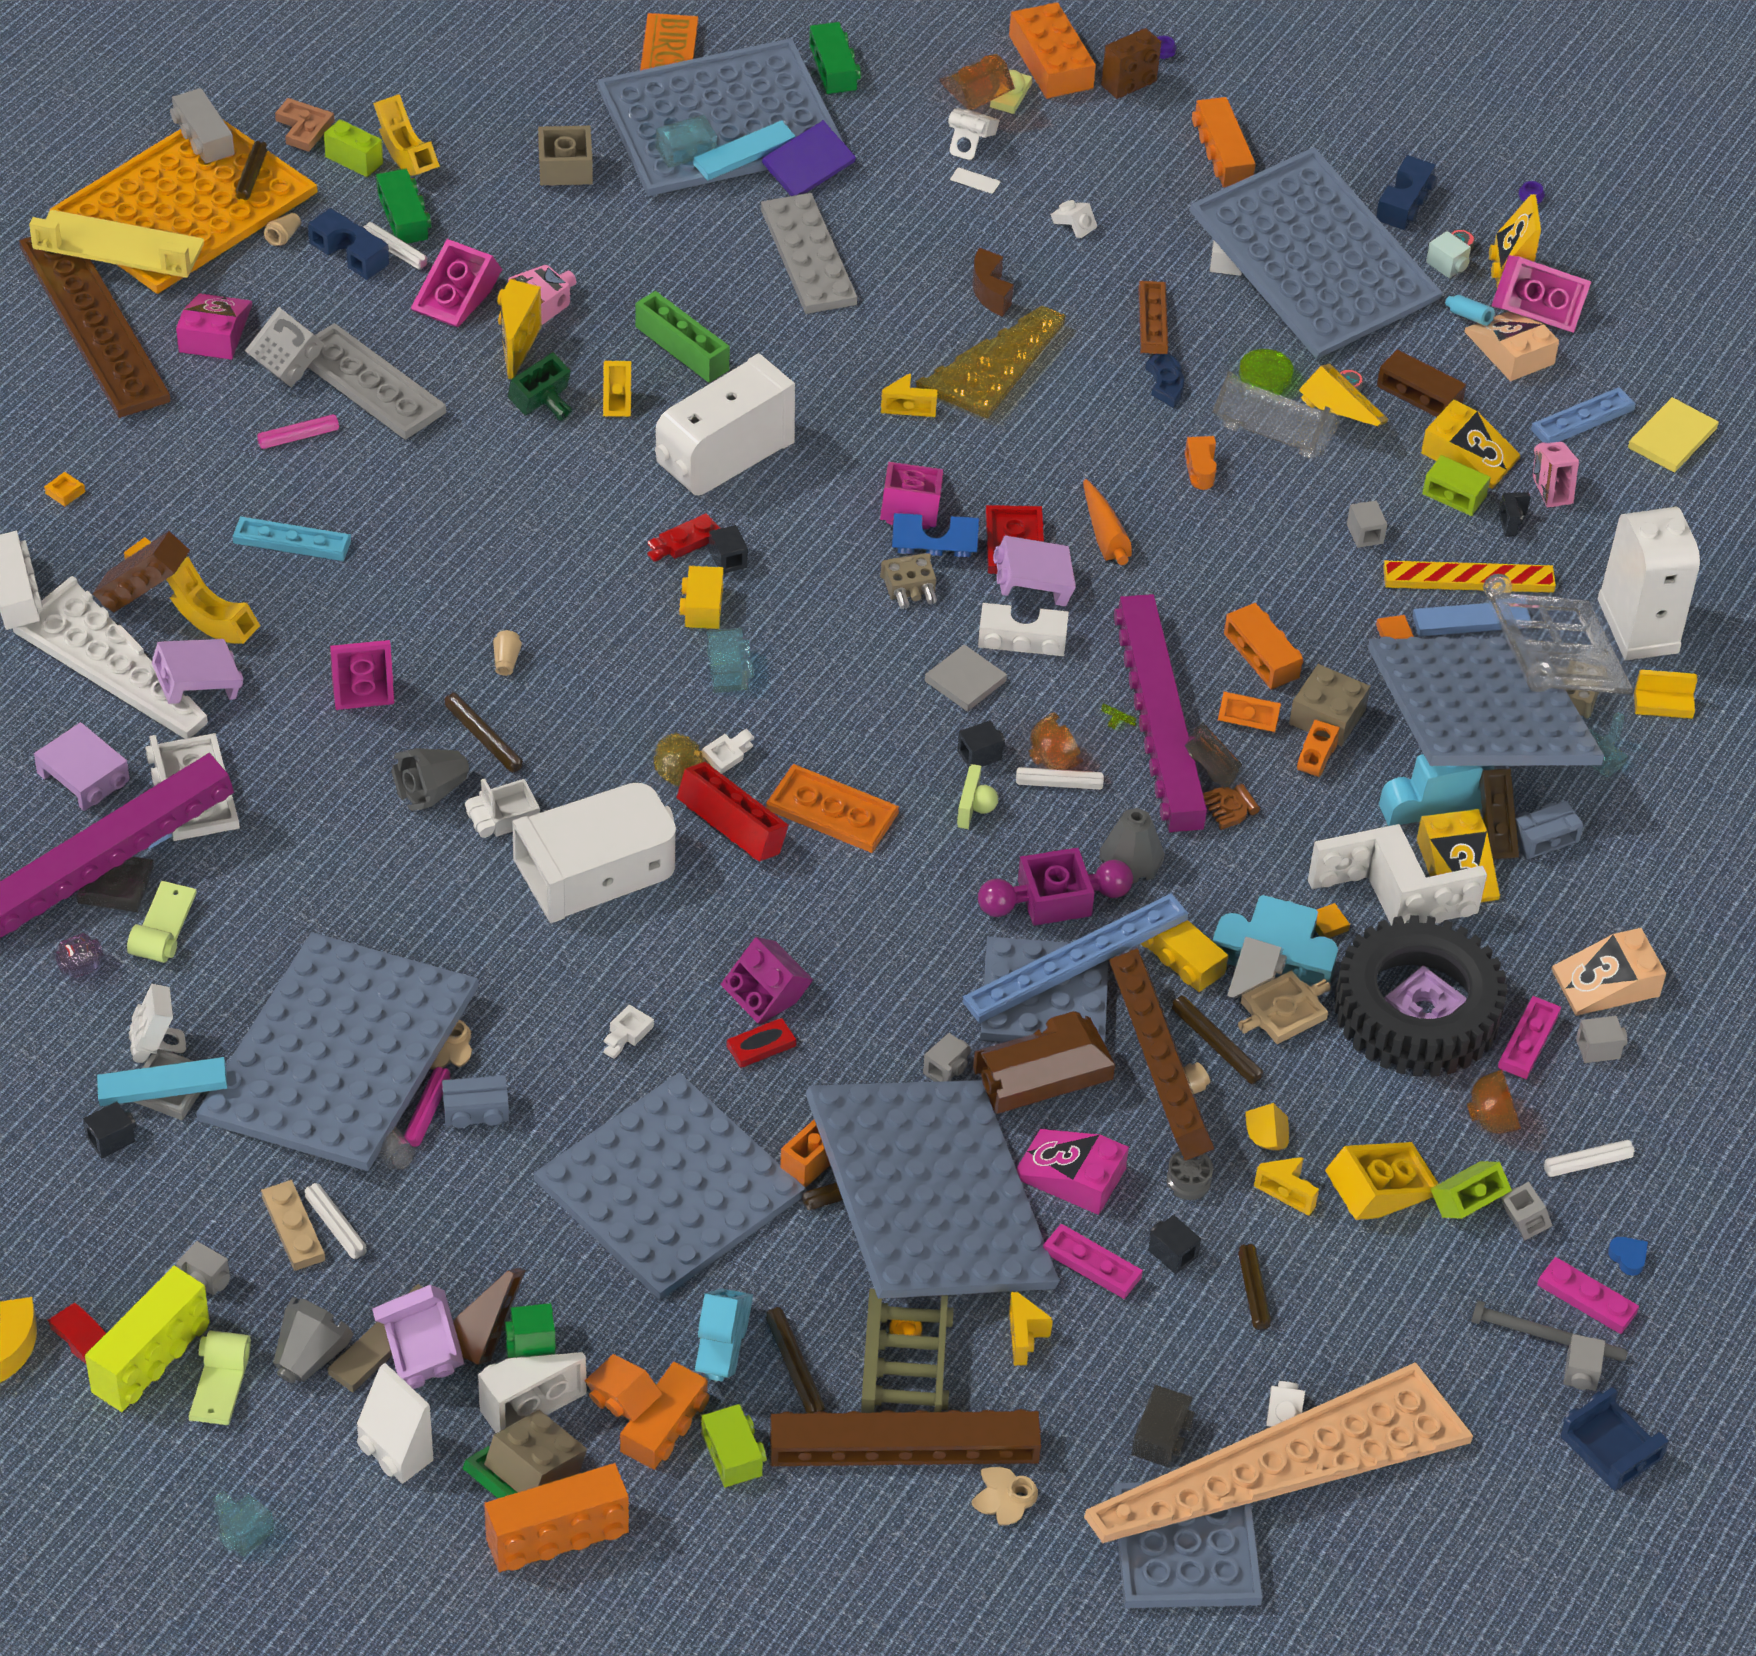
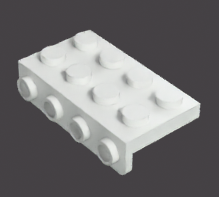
(175, 756)

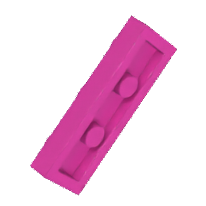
(1529, 1037)
(1093, 1261)
(1588, 1295)

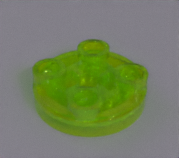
(1266, 370)

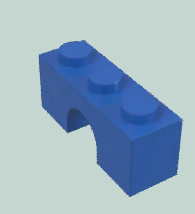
(960, 538)

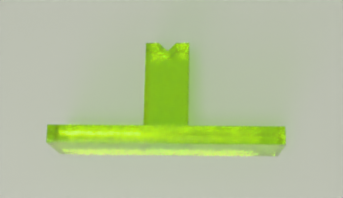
(1117, 716)

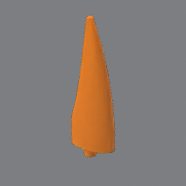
(1107, 526)

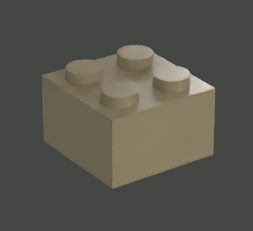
(565, 155)
(1330, 699)
(534, 1453)

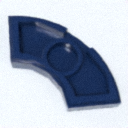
(1168, 378)

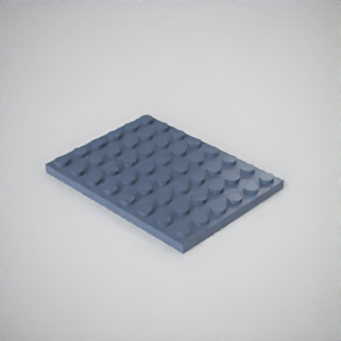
(733, 90)
(1315, 252)
(1475, 706)
(338, 1050)
(931, 1188)

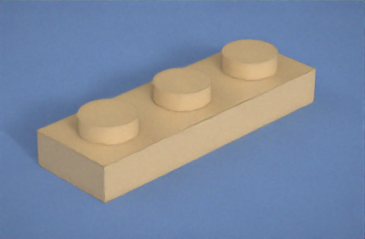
(293, 1225)

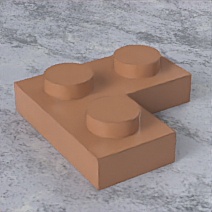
(307, 123)

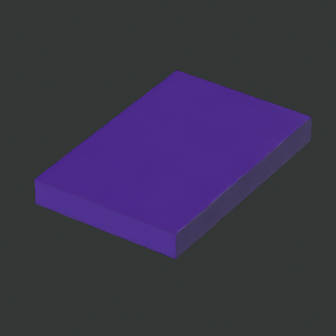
(808, 159)

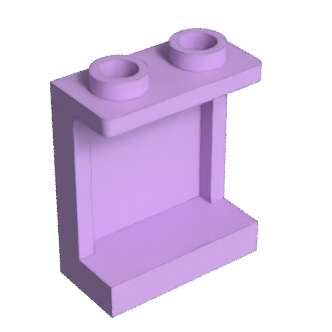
(1035, 566)
(195, 667)
(83, 765)
(421, 1335)

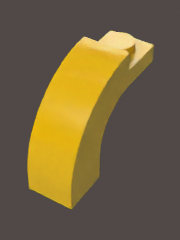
(401, 139)
(207, 611)
(17, 1334)

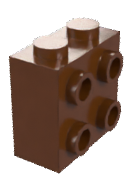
(1131, 63)

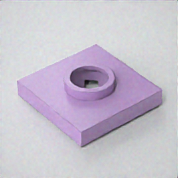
(1428, 987)

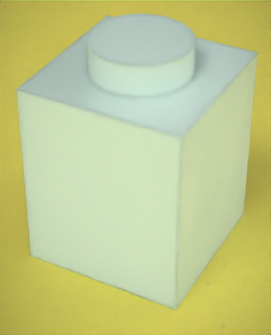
(1448, 254)

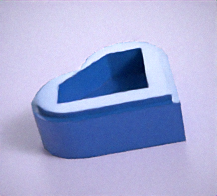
(1629, 1254)

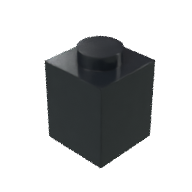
(728, 549)
(981, 744)
(110, 1129)
(1174, 1244)

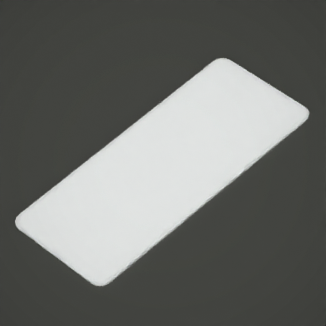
(975, 180)

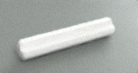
(399, 247)
(1059, 778)
(1588, 1158)
(335, 1221)

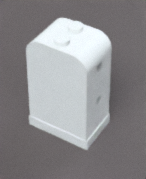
(727, 426)
(1650, 582)
(595, 849)

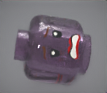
(78, 955)

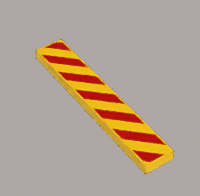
(1466, 575)

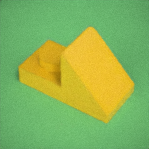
(617, 388)
(903, 400)
(1283, 1183)
(1026, 1323)

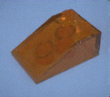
(979, 81)

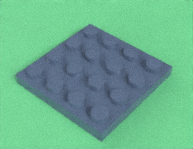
(1081, 993)
(1192, 1561)

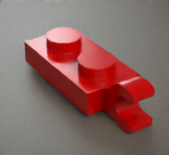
(682, 538)

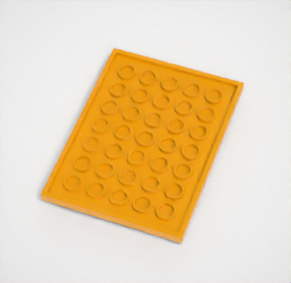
(181, 194)

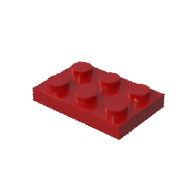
(1011, 521)

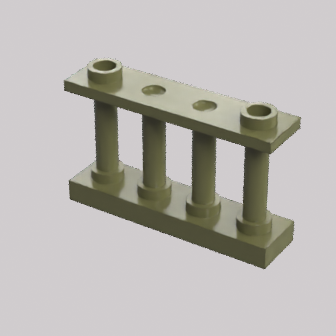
(878, 1340)

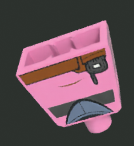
(554, 288)
(1556, 465)

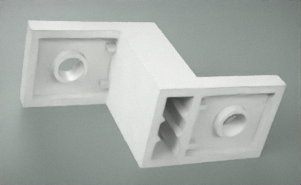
(1396, 876)

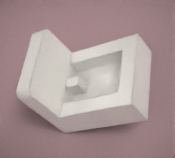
(1077, 215)
(1284, 1402)

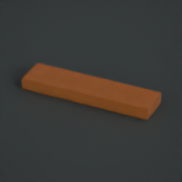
(1153, 317)

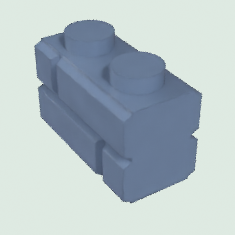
(1547, 829)
(475, 1101)

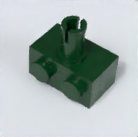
(541, 386)

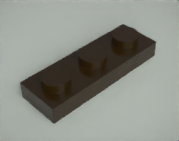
(1499, 813)

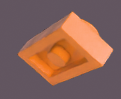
(1249, 711)

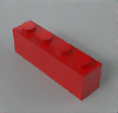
(732, 811)

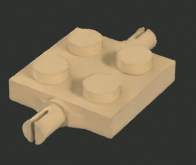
(1284, 1007)

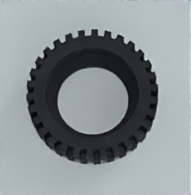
(1409, 1039)

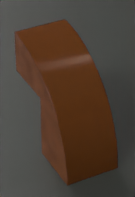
(987, 285)

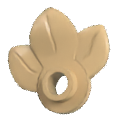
(455, 1048)
(1001, 1495)

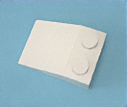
(528, 1384)
(396, 1426)

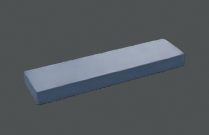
(1583, 416)
(1461, 619)

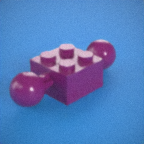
(1055, 887)

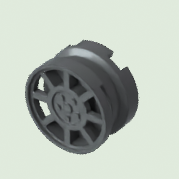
(1191, 1177)

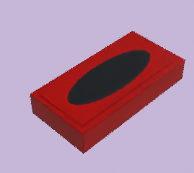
(761, 1042)

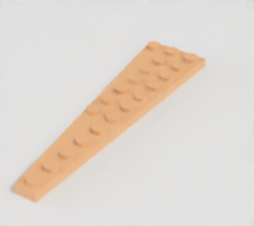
(1349, 1435)

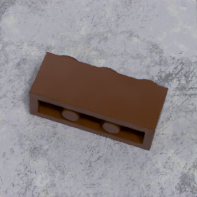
(1419, 383)

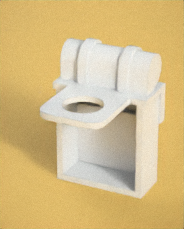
(972, 126)
(498, 806)
(151, 1023)

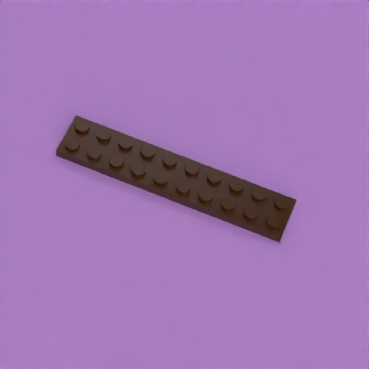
(98, 330)

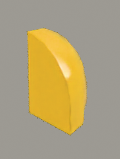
(1268, 1127)

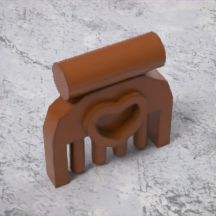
(1233, 804)

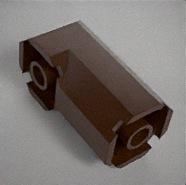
(1045, 1063)

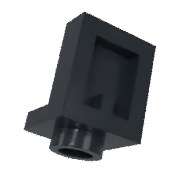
(1511, 511)

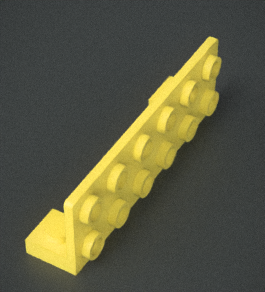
(116, 243)

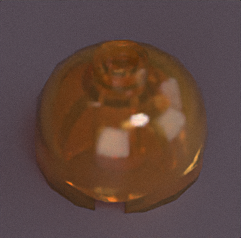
(1053, 745)
(1493, 1104)

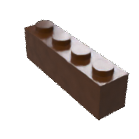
(141, 572)

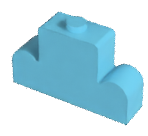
(1431, 792)
(1284, 926)
(721, 1329)

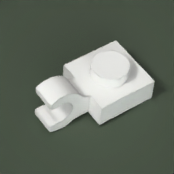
(727, 752)
(629, 1027)

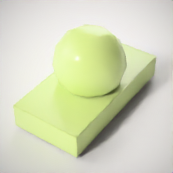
(1011, 100)
(975, 797)

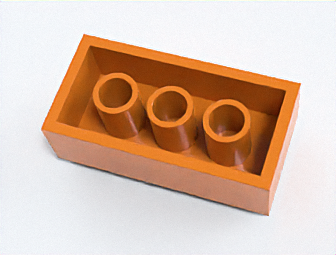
(1052, 50)
(557, 1517)

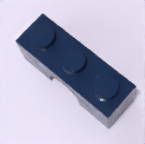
(1401, 203)
(364, 250)

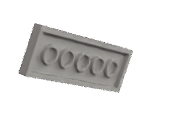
(808, 253)
(374, 383)

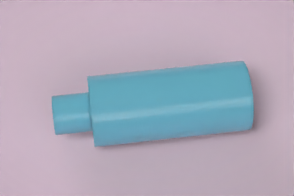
(1470, 309)

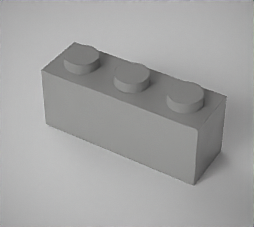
(202, 125)

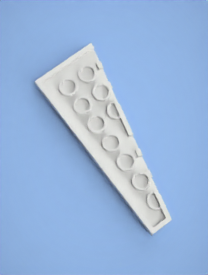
(92, 644)

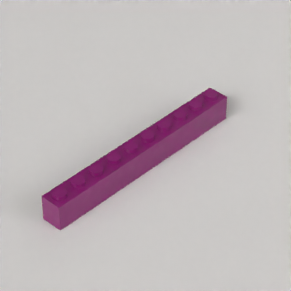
(1161, 713)
(111, 841)

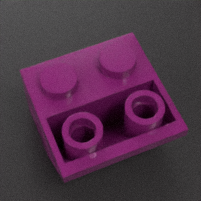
(766, 980)

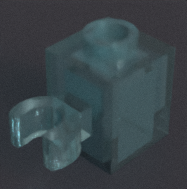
(243, 1523)

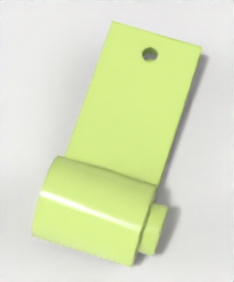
(163, 923)
(221, 1377)

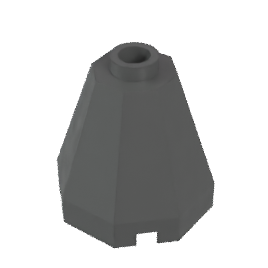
(428, 775)
(1134, 843)
(308, 1340)

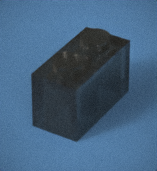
(1162, 1426)

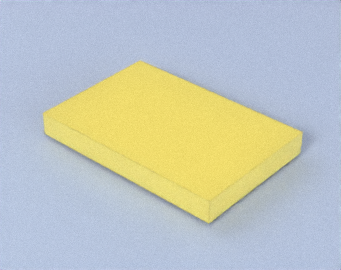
(1673, 434)

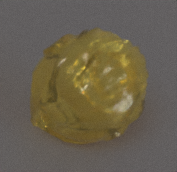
(674, 755)

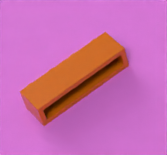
(1223, 140)

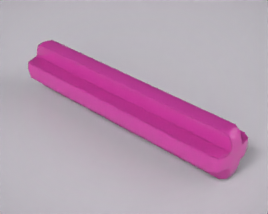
(298, 431)
(426, 1107)

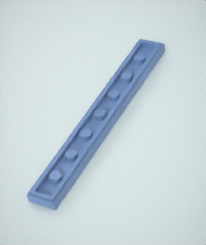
(1075, 958)

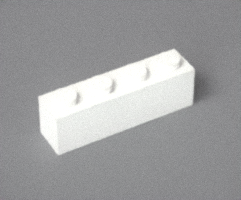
(17, 583)

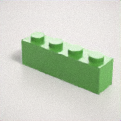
(682, 336)

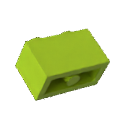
(353, 148)
(1456, 485)
(1471, 1189)
(732, 1445)

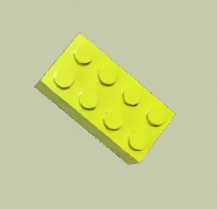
(147, 1339)

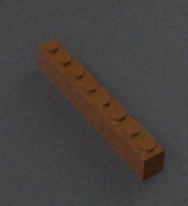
(1161, 1055)
(905, 1438)

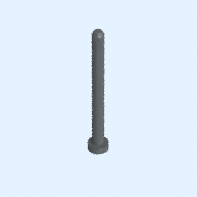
(1536, 1329)

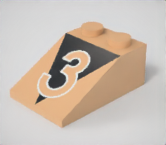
(1515, 344)
(1611, 973)

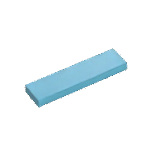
(743, 150)
(292, 538)
(162, 1081)

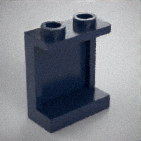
(1611, 1440)

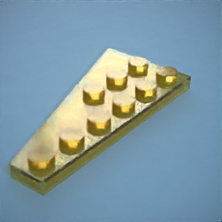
(993, 367)

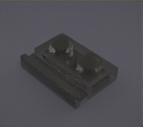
(1213, 755)

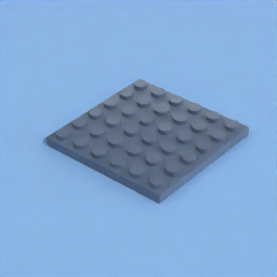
(669, 1185)

